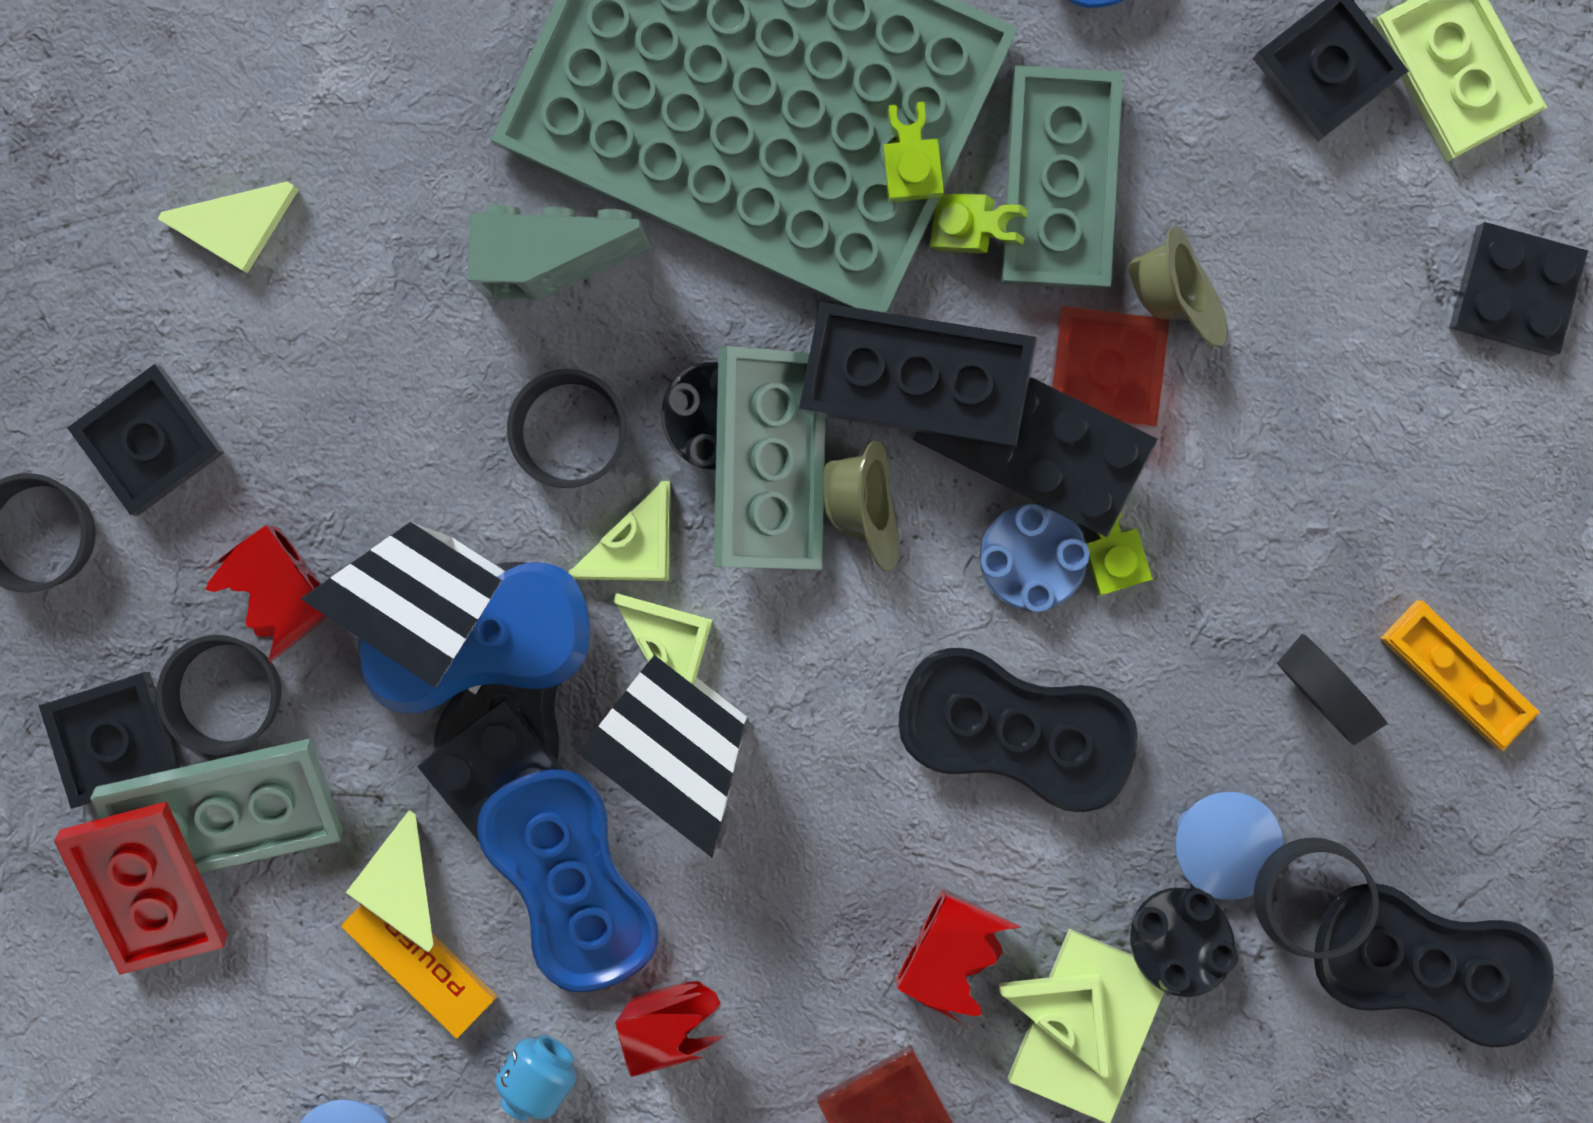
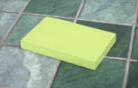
(1460, 70)
(1129, 1008)

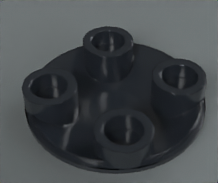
(691, 414)
(1182, 942)

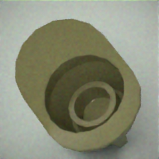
(1177, 288)
(861, 502)

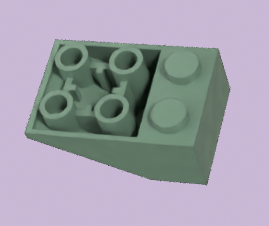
(547, 252)

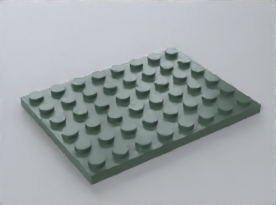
(759, 121)

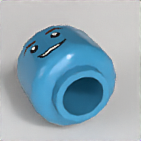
(535, 1078)

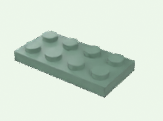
(1064, 174)
(767, 463)
(238, 804)

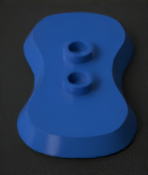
(525, 638)
(554, 848)

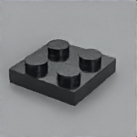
(1330, 65)
(1518, 289)
(145, 440)
(108, 736)
(484, 759)

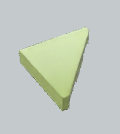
(235, 224)
(636, 546)
(667, 633)
(395, 884)
(1068, 1011)

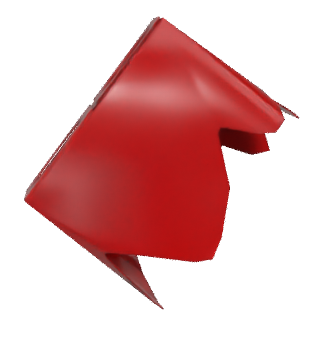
(276, 580)
(950, 946)
(661, 1025)

